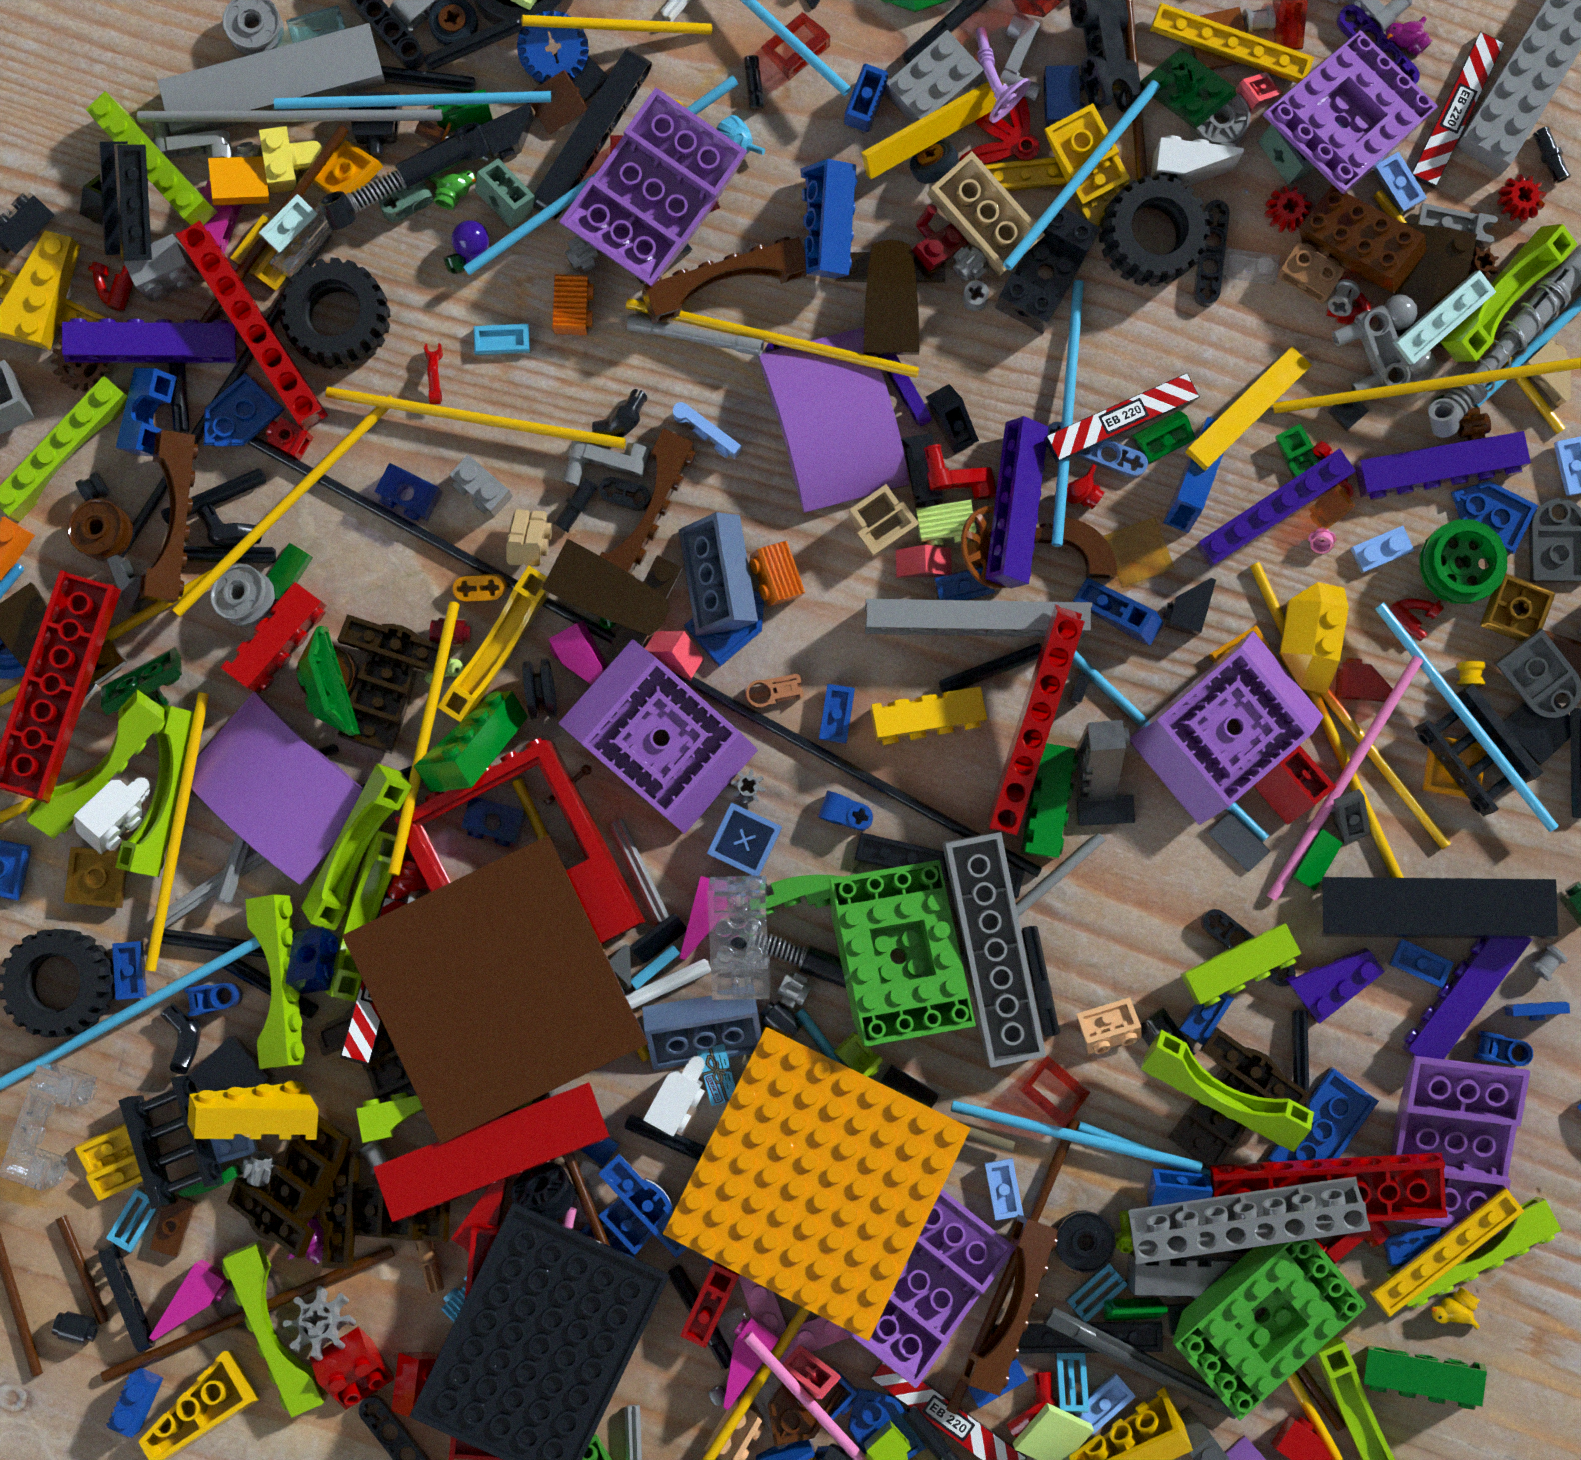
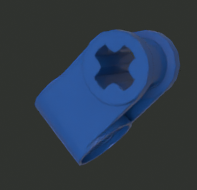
(840, 811)
(208, 998)
(1498, 1049)

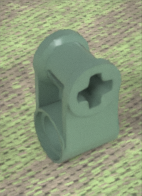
(406, 201)

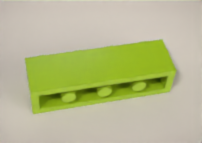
(1240, 964)

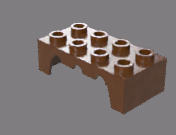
(1363, 239)

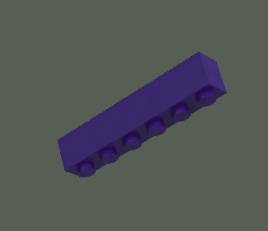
(148, 342)
(1442, 464)
(1017, 502)
(1275, 508)
(1463, 997)

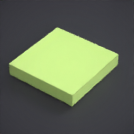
(1053, 1435)

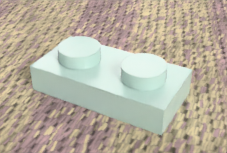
(288, 224)

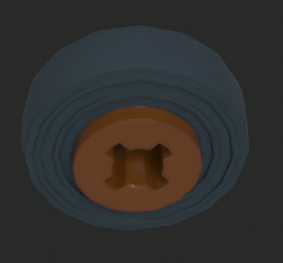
(452, 31)
(934, 162)

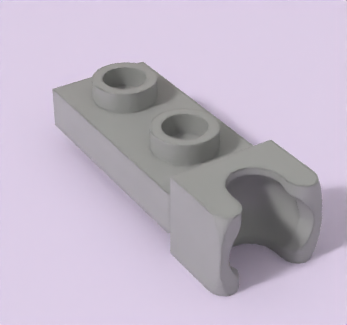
(1460, 220)

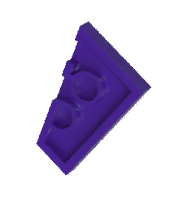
(1331, 986)

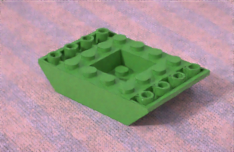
(909, 913)
(1248, 1356)

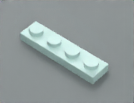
(1444, 317)

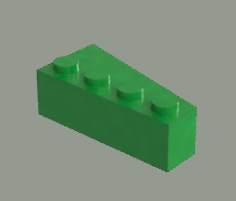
(472, 744)
(1048, 803)
(1425, 1377)

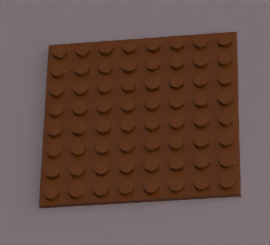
(495, 989)

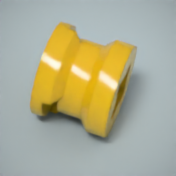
(1470, 673)

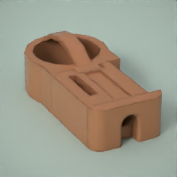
(779, 689)

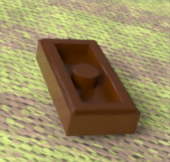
(173, 1226)

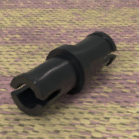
(1551, 155)
(576, 504)

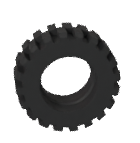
(1182, 210)
(314, 285)
(21, 974)

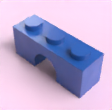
(146, 393)

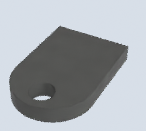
(1555, 543)
(1540, 673)

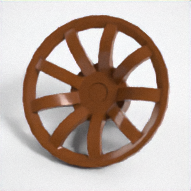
(977, 549)

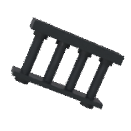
(125, 200)
(1499, 733)
(147, 1151)

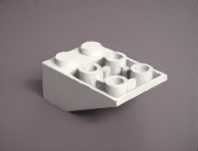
(1193, 159)

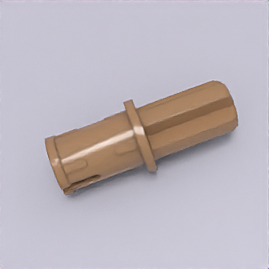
(429, 1266)

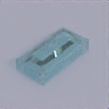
(303, 26)

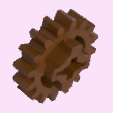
(82, 372)

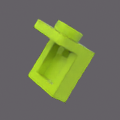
(857, 1056)

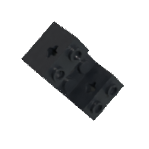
(1063, 250)

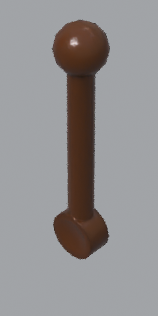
(585, 770)

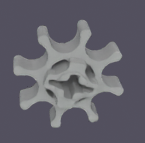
(326, 1329)

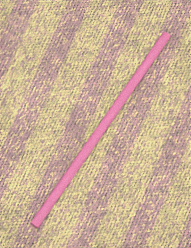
(1345, 777)
(803, 1396)

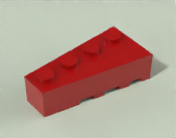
(275, 639)

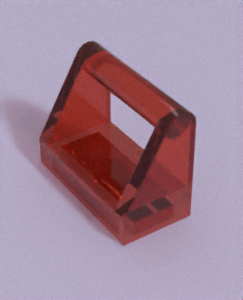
(795, 63)
(1043, 1103)

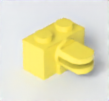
(285, 158)

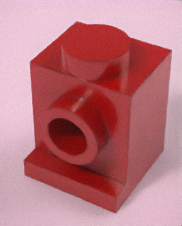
(296, 443)

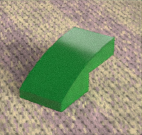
(1296, 450)
(228, 1176)

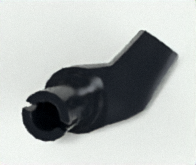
(624, 418)
(221, 533)
(187, 1040)

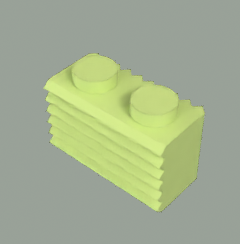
(943, 522)

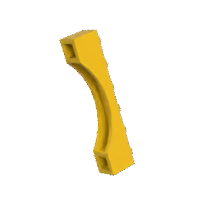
(485, 665)

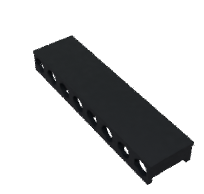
(1439, 908)

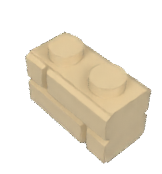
(528, 538)

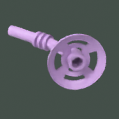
(1005, 95)

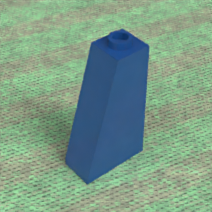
(1191, 491)

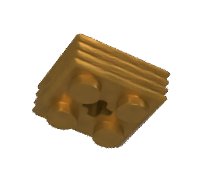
(1532, 600)

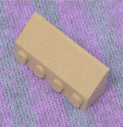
(982, 211)

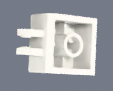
(112, 813)
(676, 1096)

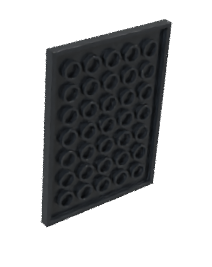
(539, 1341)

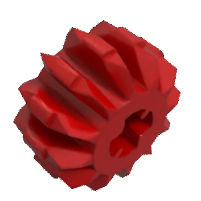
(1529, 191)
(1292, 200)

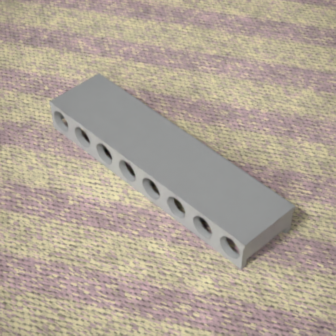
(308, 68)
(973, 617)
(1247, 1220)

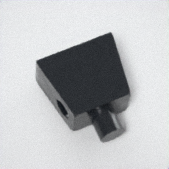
(375, 132)

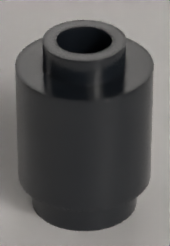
(780, 1019)
(75, 1328)

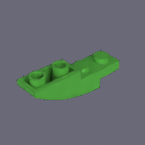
(788, 891)

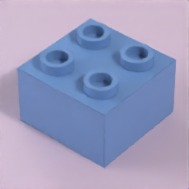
(744, 840)

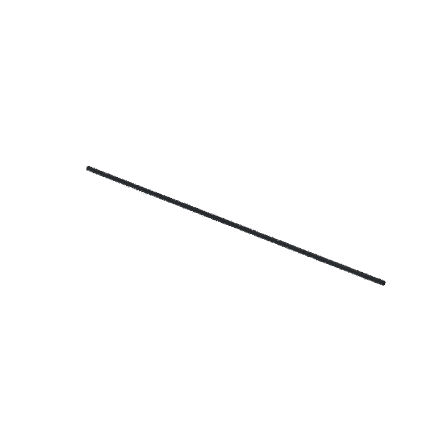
(609, 636)

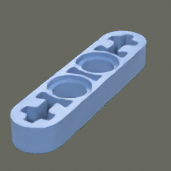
(1094, 456)

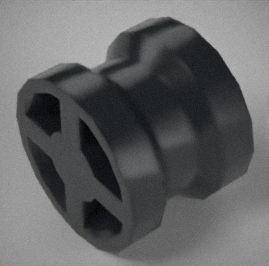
(92, 487)

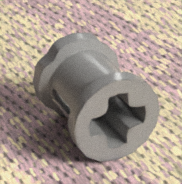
(1259, 19)
(971, 289)
(1344, 297)
(1548, 962)
(374, 1154)

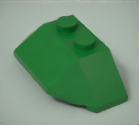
(325, 683)

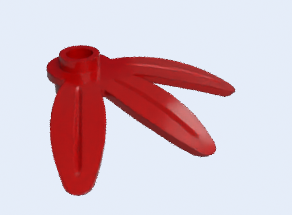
(1011, 137)

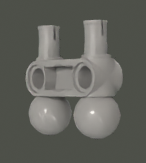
(1396, 314)

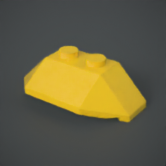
(1314, 636)

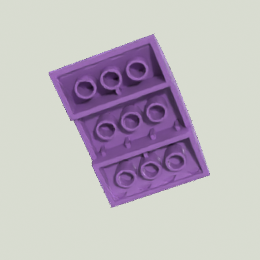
(654, 188)
(835, 423)
(275, 788)
(1469, 1118)
(937, 1288)

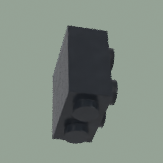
(22, 222)
(230, 1067)

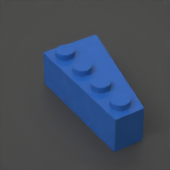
(829, 217)

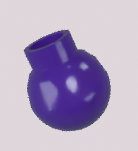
(470, 239)

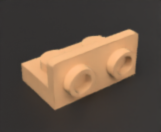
(1109, 1026)
(747, 1429)

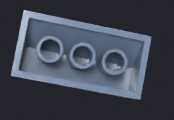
(718, 574)
(696, 1024)

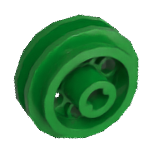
(1438, 576)

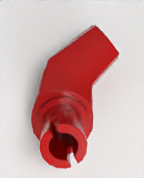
(1044, 1395)

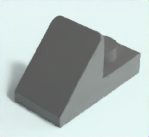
(129, 586)
(1351, 816)
(621, 965)

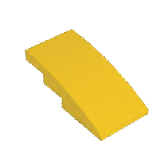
(1072, 144)

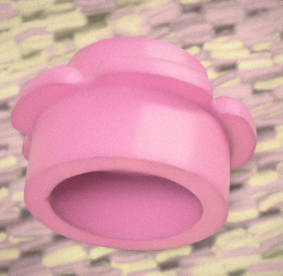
(1322, 545)

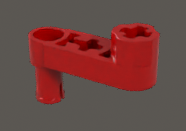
(941, 478)
(1344, 1243)

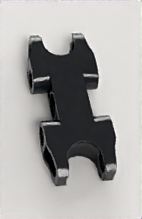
(1106, 59)

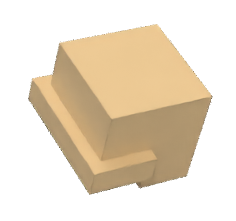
(881, 520)

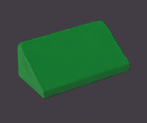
(463, 114)
(1164, 436)
(288, 569)
(1317, 860)
(1134, 1309)

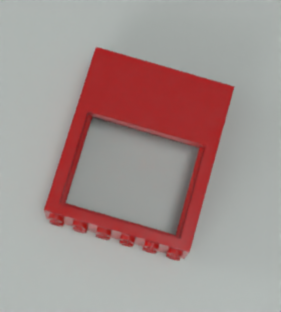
(595, 879)

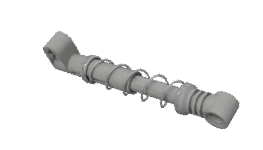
(1551, 295)

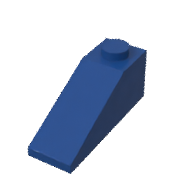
(1121, 611)

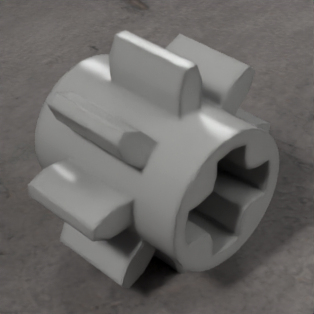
(581, 254)
(969, 263)
(749, 778)
(794, 990)
(258, 1168)

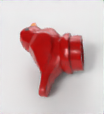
(1084, 491)
(408, 880)

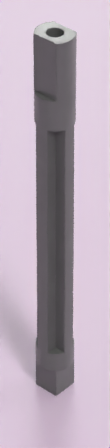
(1135, 1359)

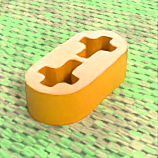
(479, 594)

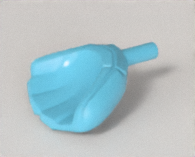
(738, 132)

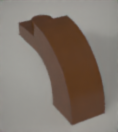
(1088, 543)

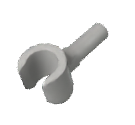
(717, 1395)

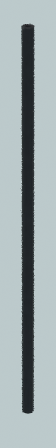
(198, 431)

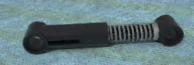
(466, 144)
(811, 961)

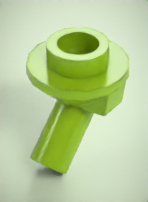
(1124, 1239)

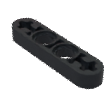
(1215, 254)
(1224, 920)
(126, 1297)
(403, 1439)

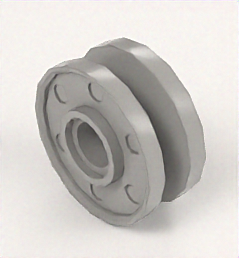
(247, 40)
(1237, 120)
(256, 598)

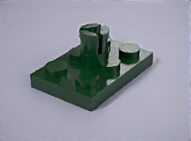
(1189, 88)
(146, 678)

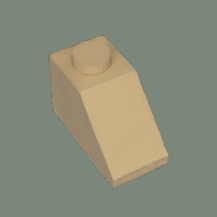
(1554, 385)

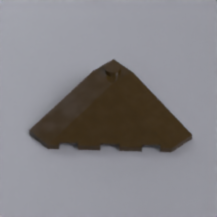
(1440, 268)

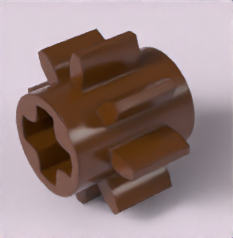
(1488, 262)
(1474, 425)

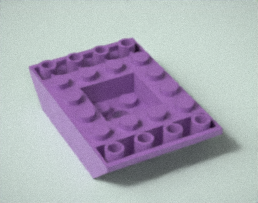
(1363, 94)
(618, 727)
(1190, 738)

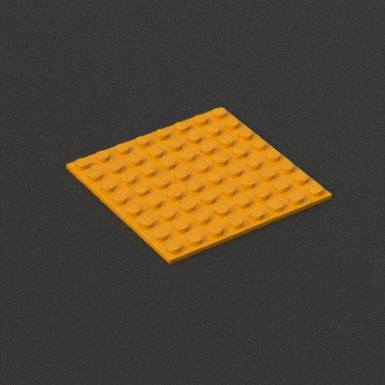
(817, 1183)

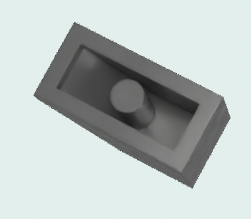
(1201, 1440)

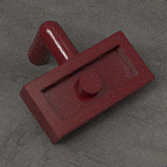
(937, 246)

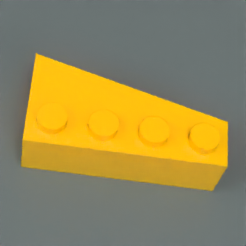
(39, 292)
(927, 715)
(253, 1112)
(210, 1402)
(1148, 1434)

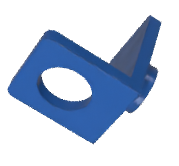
(846, 1402)

